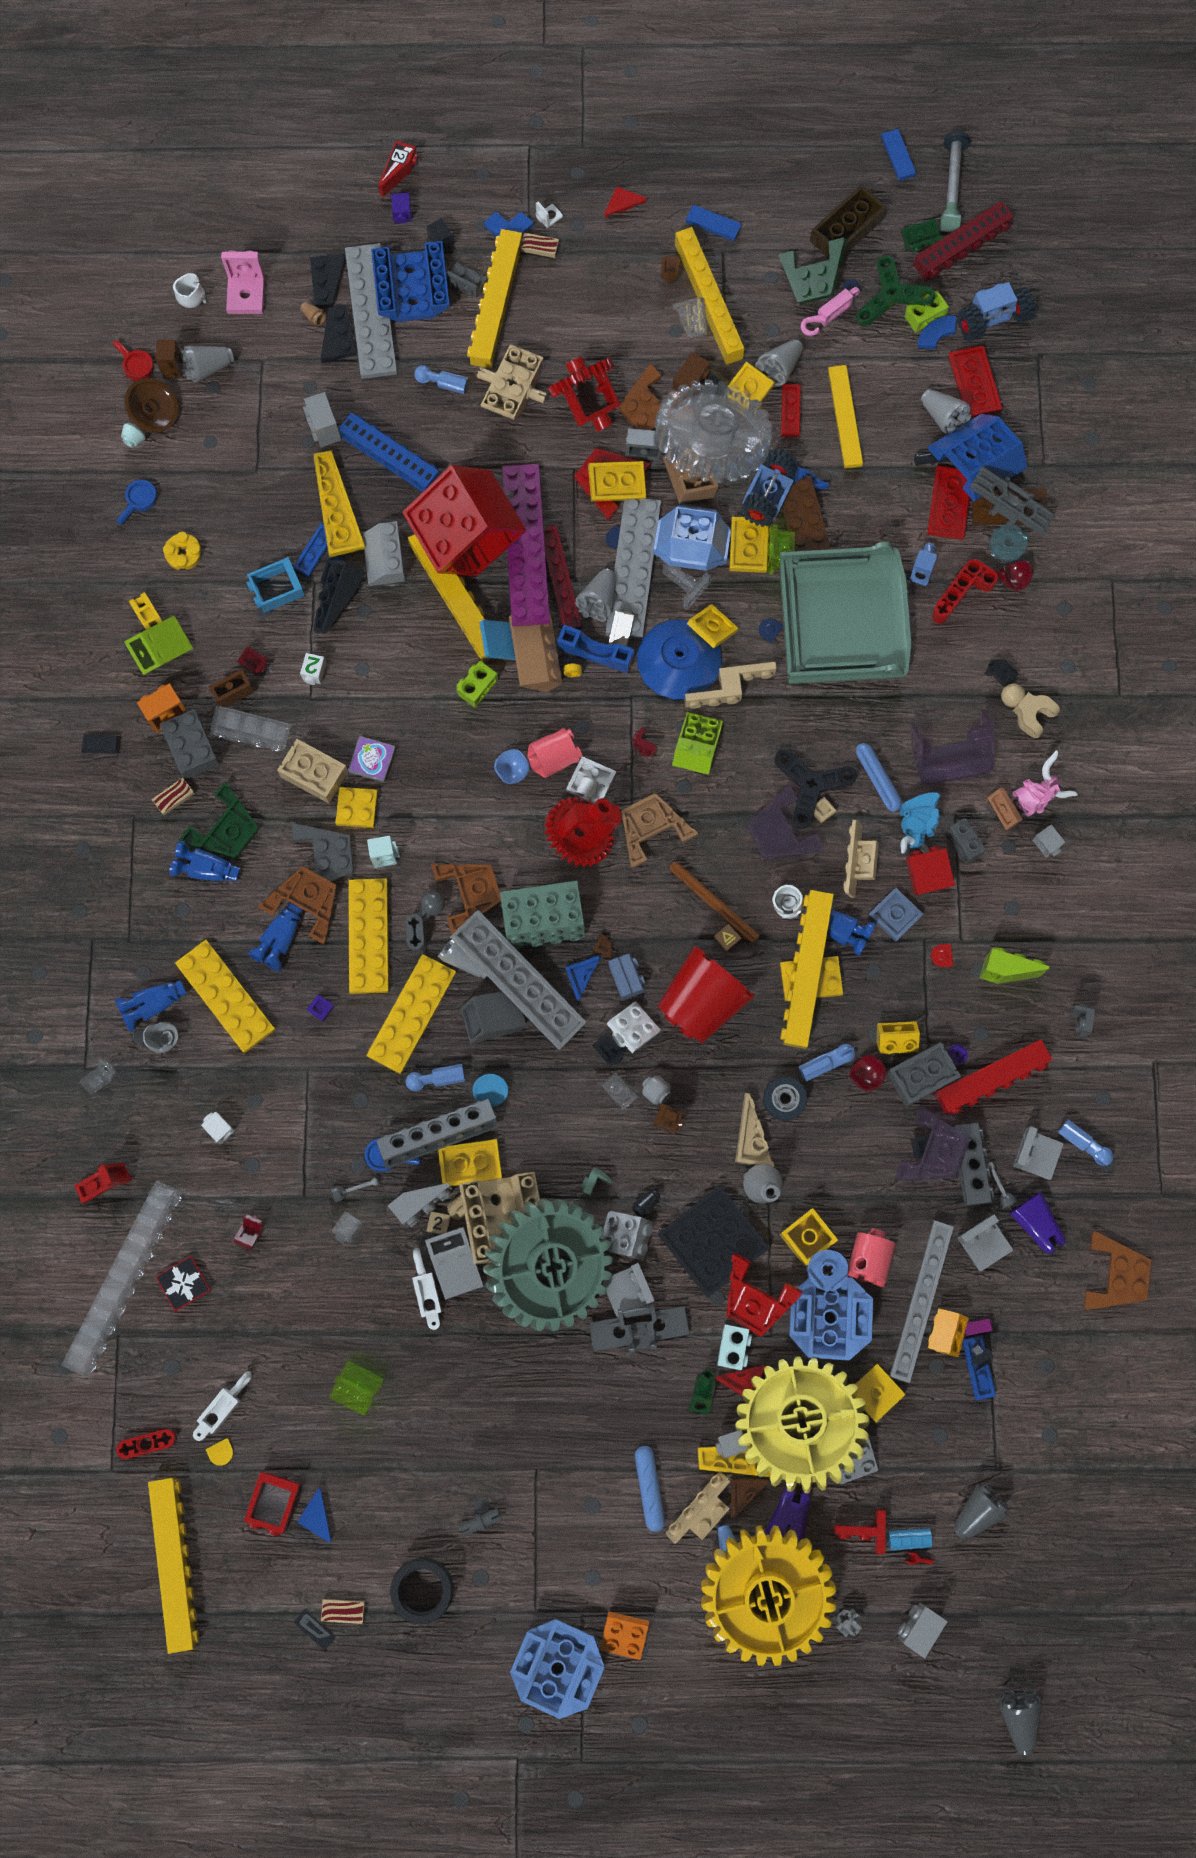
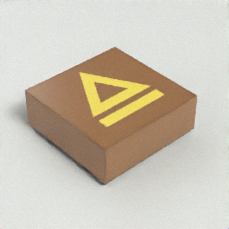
(727, 937)

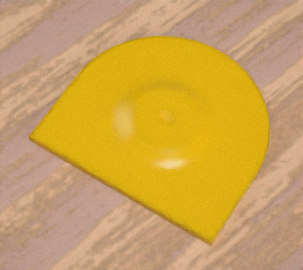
(220, 1453)

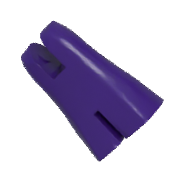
(1039, 1222)
(791, 1514)

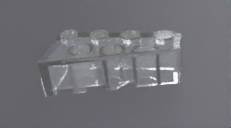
(249, 729)

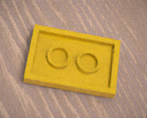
(616, 481)
(748, 546)
(829, 979)
(470, 1162)

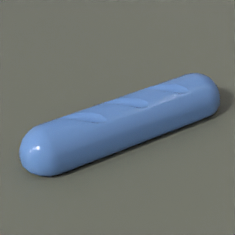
(878, 777)
(649, 1489)

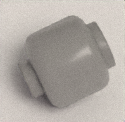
(656, 1090)

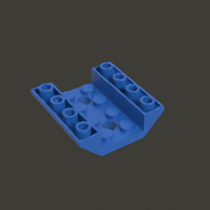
(397, 287)
(976, 438)

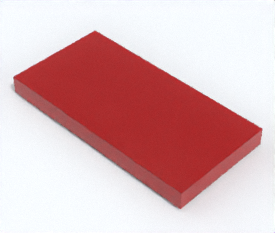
(975, 380)
(948, 504)

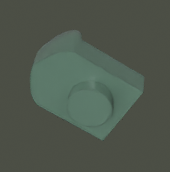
(589, 1183)

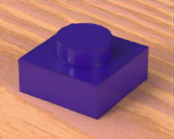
(320, 1008)

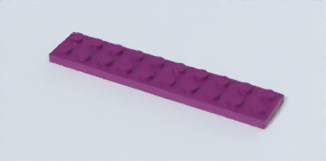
(527, 553)

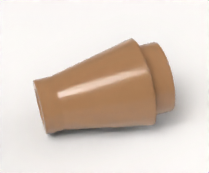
(314, 314)

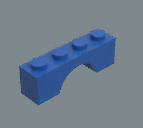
(578, 644)

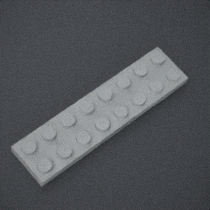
(371, 330)
(634, 562)
(518, 979)

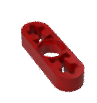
(130, 1442)

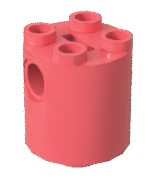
(553, 753)
(871, 1257)

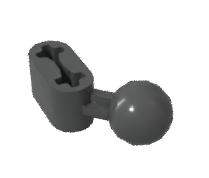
(431, 904)

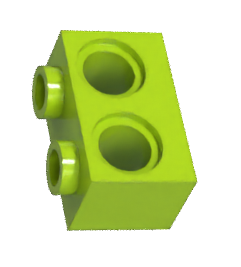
(927, 313)
(481, 686)

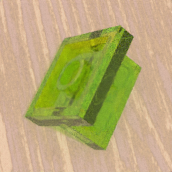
(778, 542)
(356, 1388)

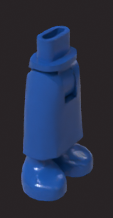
(202, 865)
(841, 929)
(277, 937)
(149, 1002)

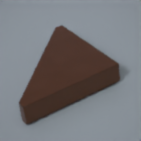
(743, 1493)

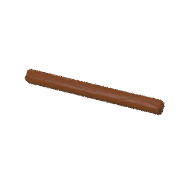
(714, 902)

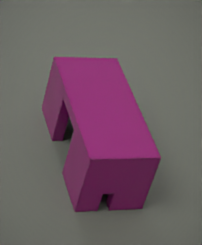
(978, 1327)

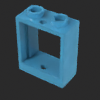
(271, 571)

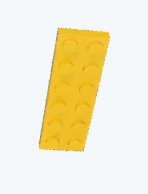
(368, 936)
(225, 996)
(411, 1014)

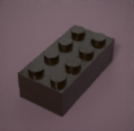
(850, 219)

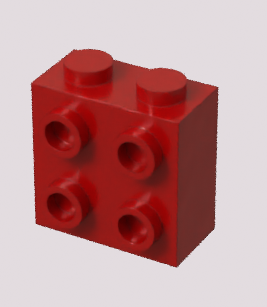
(929, 870)

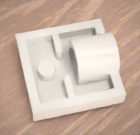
(590, 780)
(633, 1027)

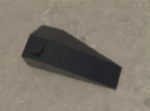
(340, 584)

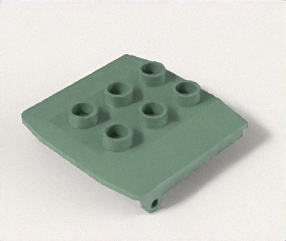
(845, 614)

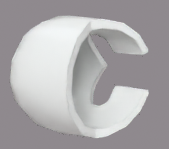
(188, 292)
(788, 901)

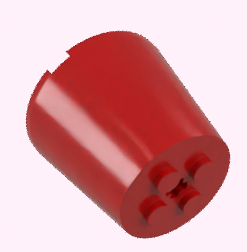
(702, 997)

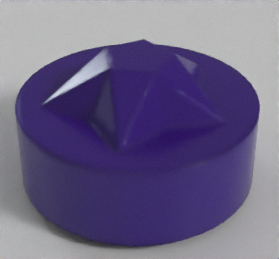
(958, 1054)

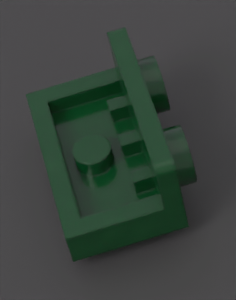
(920, 235)

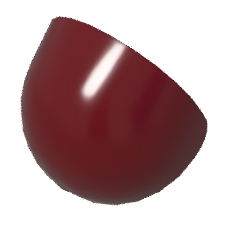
(1016, 575)
(868, 1073)

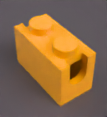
(948, 1332)

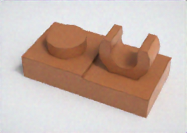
(1004, 808)

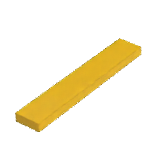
(845, 416)

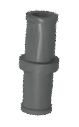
(480, 1522)

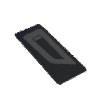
(314, 1629)

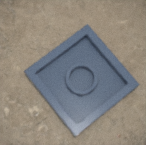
(895, 914)

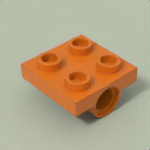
(624, 1635)

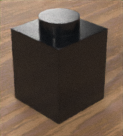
(439, 232)

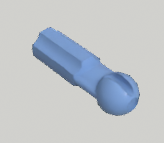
(444, 379)
(826, 1062)
(439, 1077)
(1102, 1155)

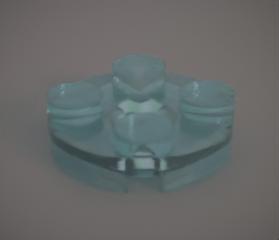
(1003, 552)

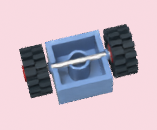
(994, 307)
(769, 487)

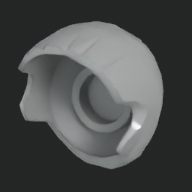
(160, 1037)

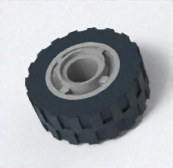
(797, 1095)

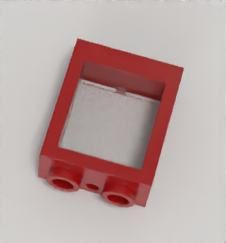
(272, 1503)

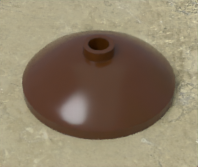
(157, 398)

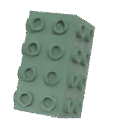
(542, 914)

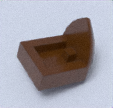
(670, 269)

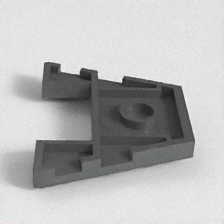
(331, 851)

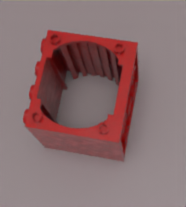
(464, 521)

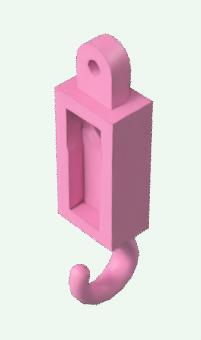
(831, 310)

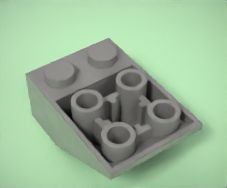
(415, 1203)
(454, 1263)

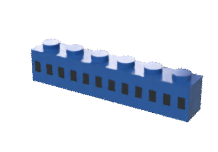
(387, 452)

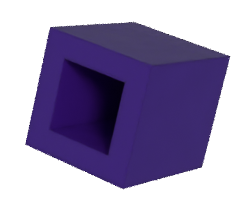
(401, 207)

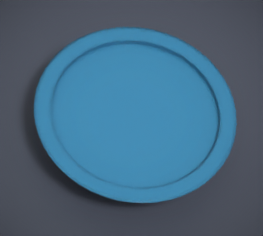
(492, 1088)

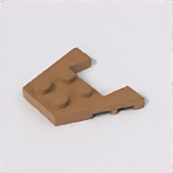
(648, 819)

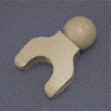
(1027, 706)

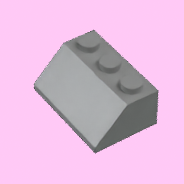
(383, 554)

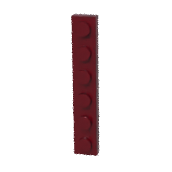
(560, 578)

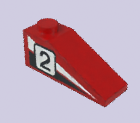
(399, 165)

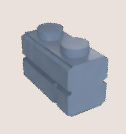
(626, 976)

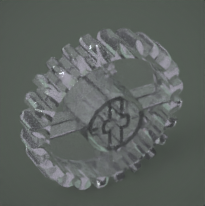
(713, 431)

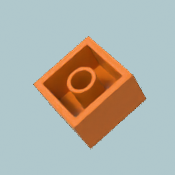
(161, 706)

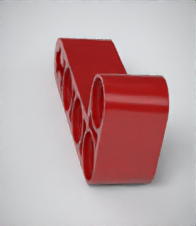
(959, 592)

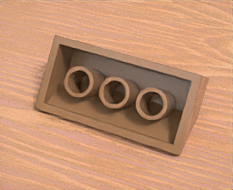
(536, 656)

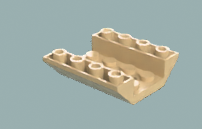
(483, 1216)

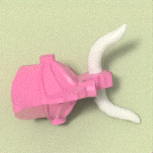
(1036, 796)

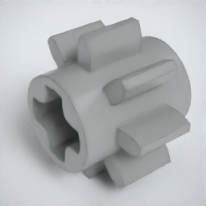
(849, 1622)

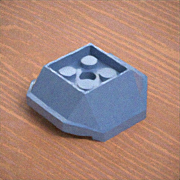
(692, 538)
(846, 1334)
(557, 1692)

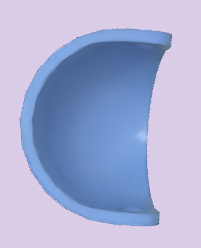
(511, 766)

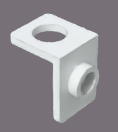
(543, 215)

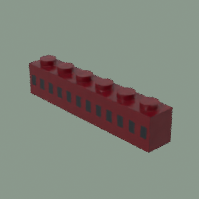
(963, 241)

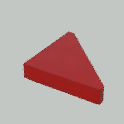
(622, 201)
(741, 1379)

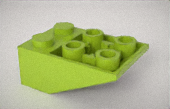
(158, 645)
(697, 743)
(1006, 967)

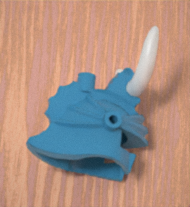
(919, 819)

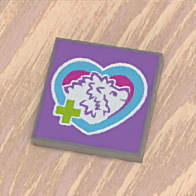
(372, 759)

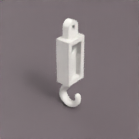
(426, 1289)
(222, 1406)

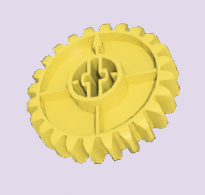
(832, 1415)

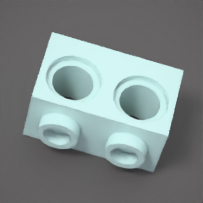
(383, 851)
(728, 1346)

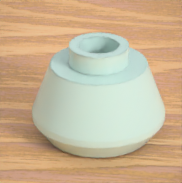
(132, 434)

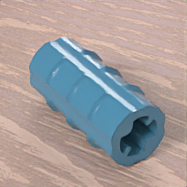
(910, 1539)

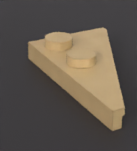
(751, 1146)

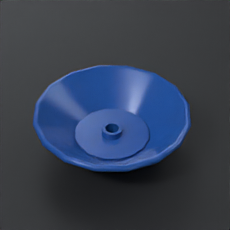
(676, 675)

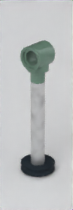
(955, 143)

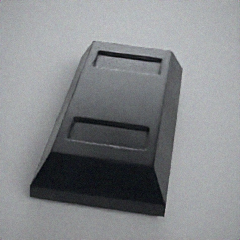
(100, 744)

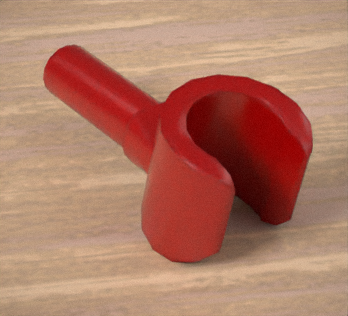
(914, 1559)

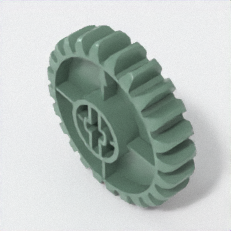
(527, 1249)

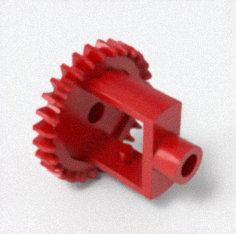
(578, 372)
(582, 829)

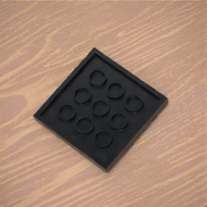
(709, 1237)

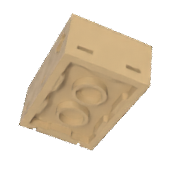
(312, 771)

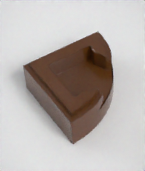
(603, 946)

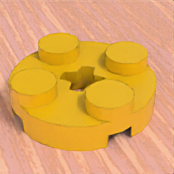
(182, 561)

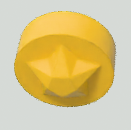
(572, 670)

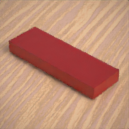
(790, 410)

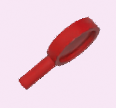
(135, 364)

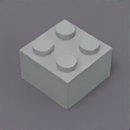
(321, 420)
(921, 1629)

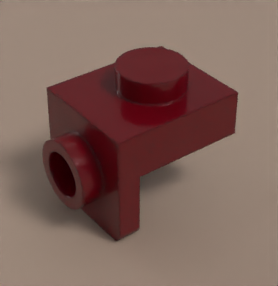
(252, 661)
(644, 747)
(249, 1232)

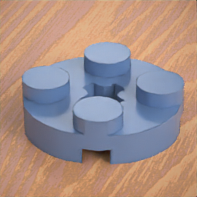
(839, 1271)

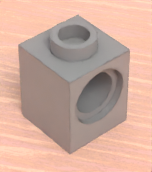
(1049, 842)
(729, 1445)

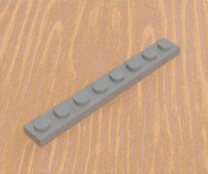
(921, 1301)

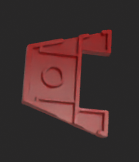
(582, 477)
(752, 1306)

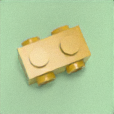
(898, 1037)

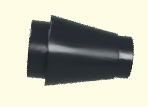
(645, 1204)

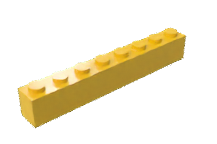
(706, 287)
(495, 299)
(456, 598)
(807, 970)
(172, 1565)

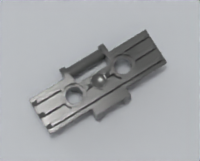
(1009, 504)
(639, 1334)

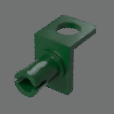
(703, 1391)

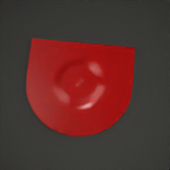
(942, 955)

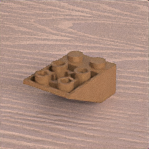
(688, 488)

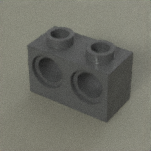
(965, 841)

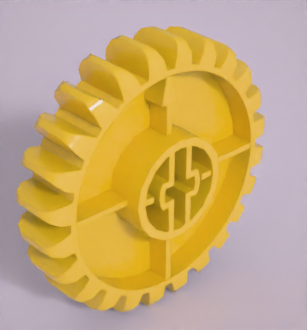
(791, 1622)

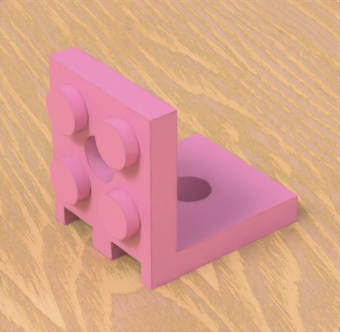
(244, 276)

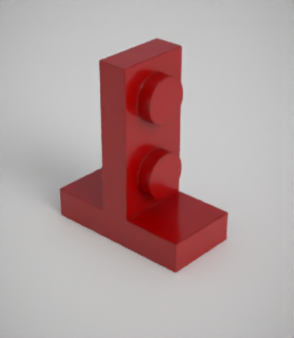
(102, 1181)
(866, 1532)

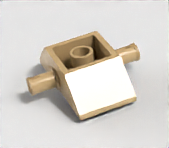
(513, 383)

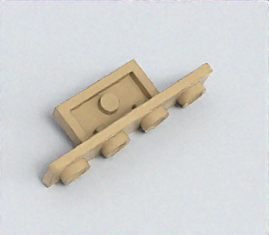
(861, 861)
(703, 1511)

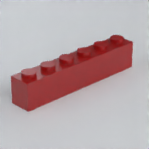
(992, 1077)

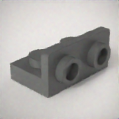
(466, 280)
(1086, 1017)

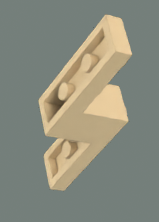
(730, 685)

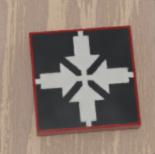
(183, 1283)

